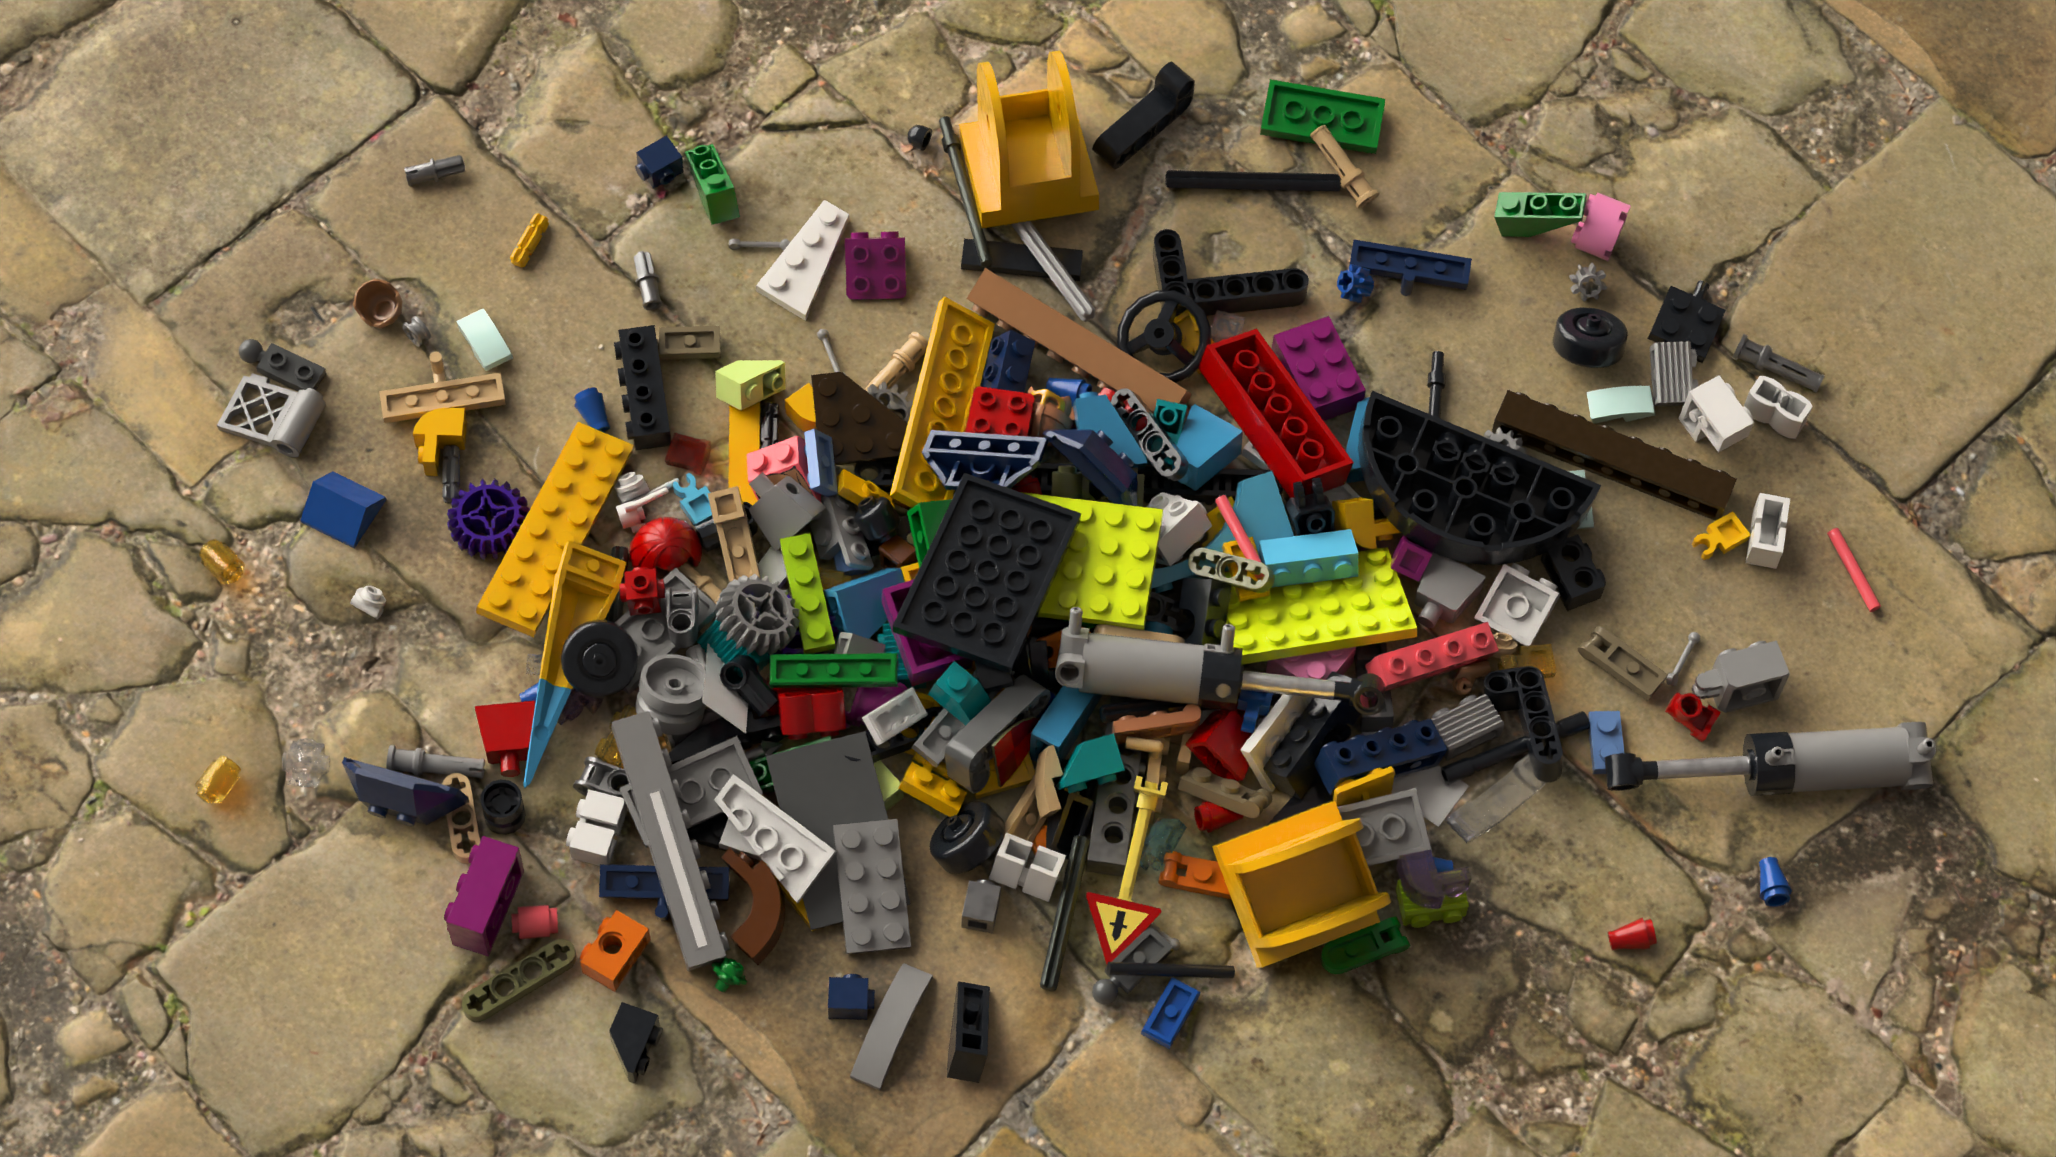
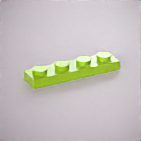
(808, 591)

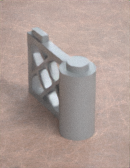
(293, 420)

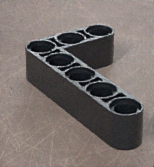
(1220, 286)

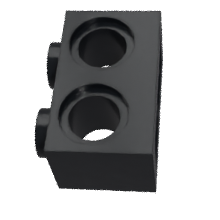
(1567, 573)

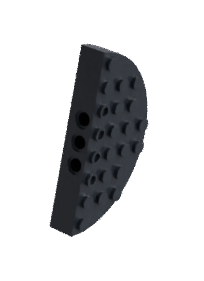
(1465, 490)

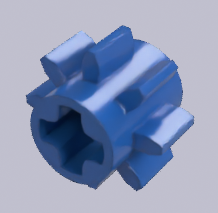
(1355, 283)

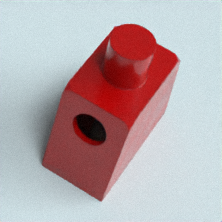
(506, 733)
(1219, 744)

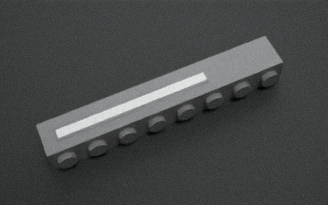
(669, 841)

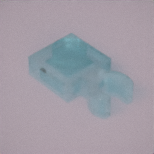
(1162, 839)

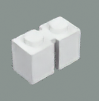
(1767, 525)
(599, 821)
(1011, 871)

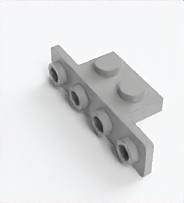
(837, 530)

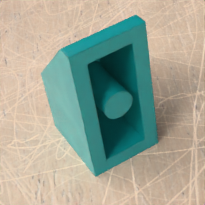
(960, 693)

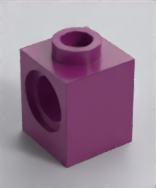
(1410, 558)

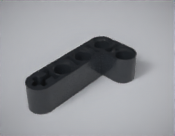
(1148, 117)
(1526, 690)

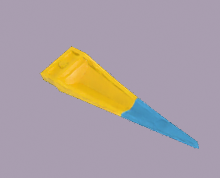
(580, 593)

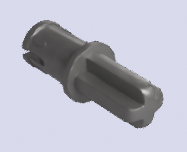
(434, 170)
(647, 281)

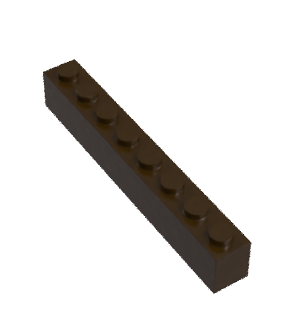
(1615, 455)

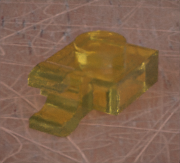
(1534, 655)

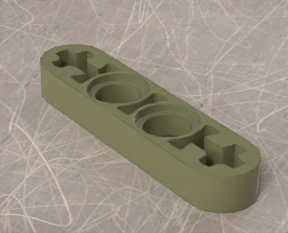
(521, 983)

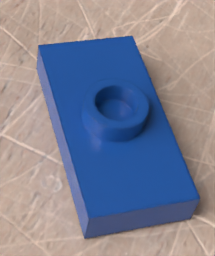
(1170, 1013)

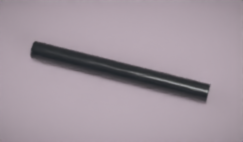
(1170, 970)

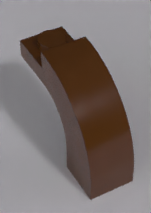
(766, 920)

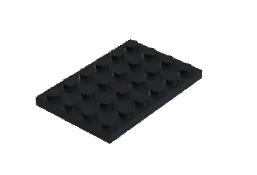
(987, 573)

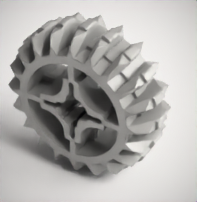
(774, 624)

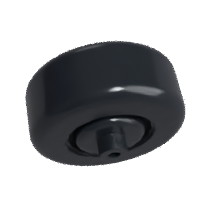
(1590, 337)
(599, 658)
(967, 838)

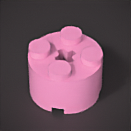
(1601, 226)

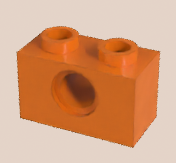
(613, 968)

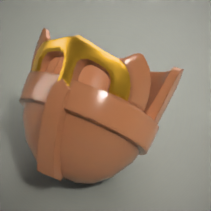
(1048, 415)

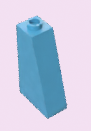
(1062, 722)

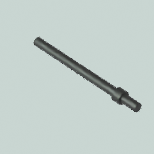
(952, 146)

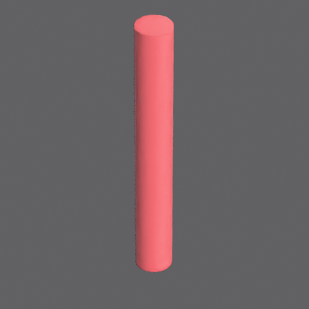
(1237, 530)
(1854, 570)

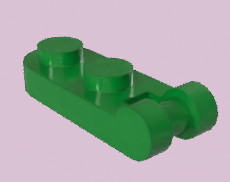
(1363, 947)

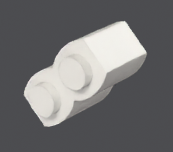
(1780, 408)

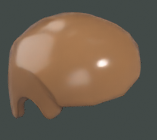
(378, 303)

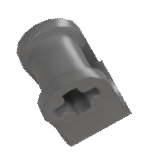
(682, 610)
(600, 777)

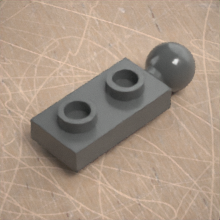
(282, 365)
(1146, 948)

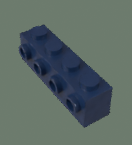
(1008, 362)
(1405, 748)

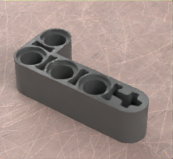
(971, 749)

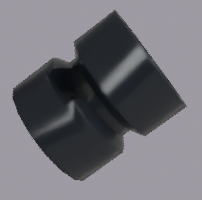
(503, 807)

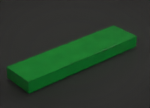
(833, 670)

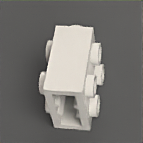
(1181, 527)

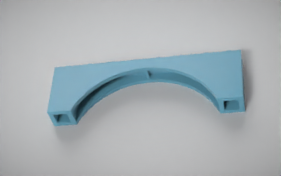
(1259, 512)

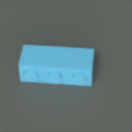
(1311, 557)

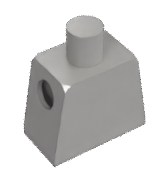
(782, 508)
(1446, 590)

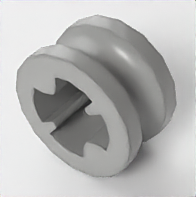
(416, 331)

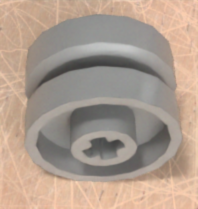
(672, 693)

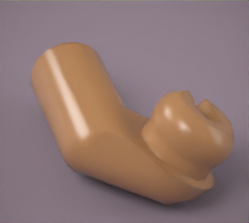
(1466, 676)

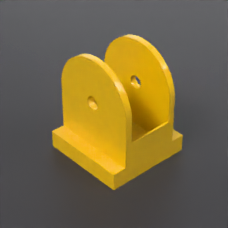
(1028, 151)
(1300, 883)

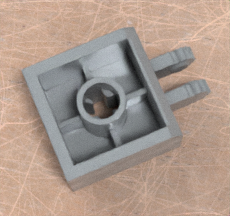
(1744, 677)

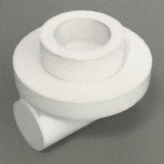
(630, 487)
(369, 601)

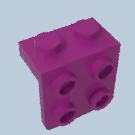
(875, 266)

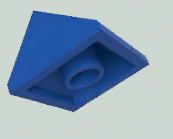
(341, 508)

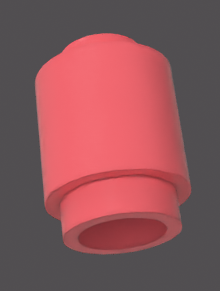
(535, 921)

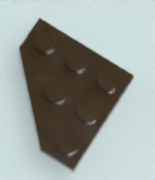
(855, 420)

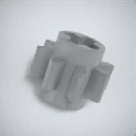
(1591, 289)

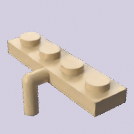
(465, 393)
(1154, 771)

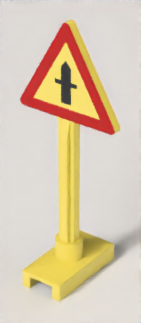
(1120, 919)

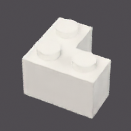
(1716, 413)

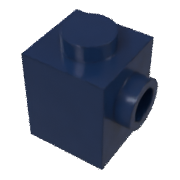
(659, 162)
(850, 997)

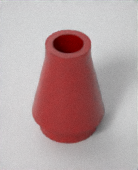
(1212, 817)
(1635, 935)

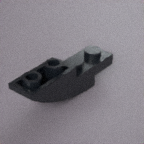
(722, 730)

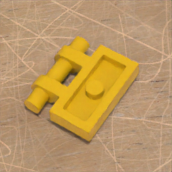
(932, 789)

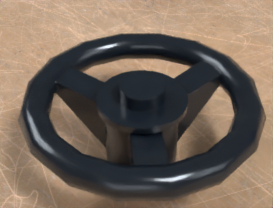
(1163, 334)

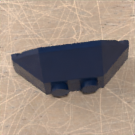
(986, 456)
(1098, 462)
(401, 794)

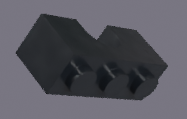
(1209, 604)

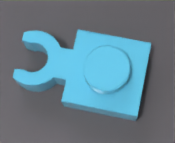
(695, 501)

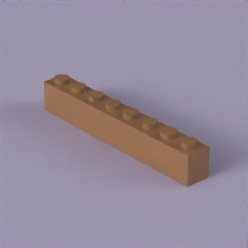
(1071, 341)

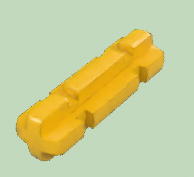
(529, 240)

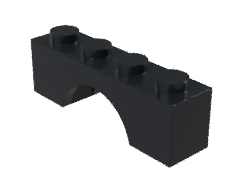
(1292, 763)

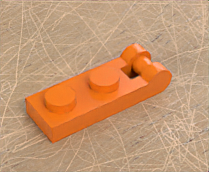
(1201, 875)

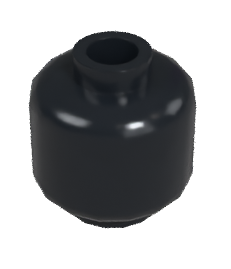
(877, 519)

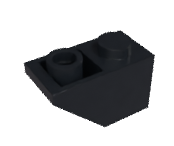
(632, 1037)

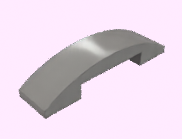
(890, 1026)

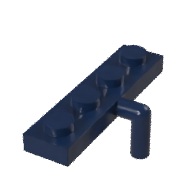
(1411, 265)
(643, 883)

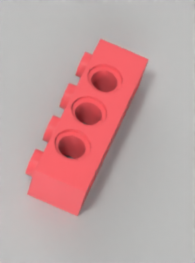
(1434, 656)

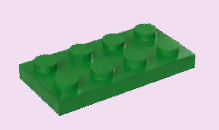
(1297, 110)

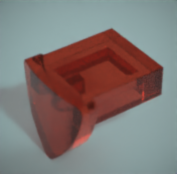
(688, 453)

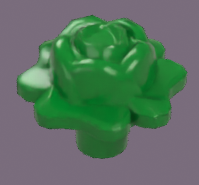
(729, 974)

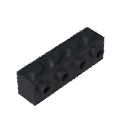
(644, 388)

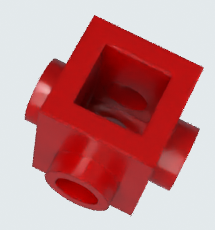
(642, 591)

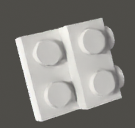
(1518, 604)

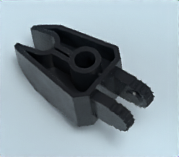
(1310, 512)

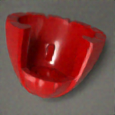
(665, 544)

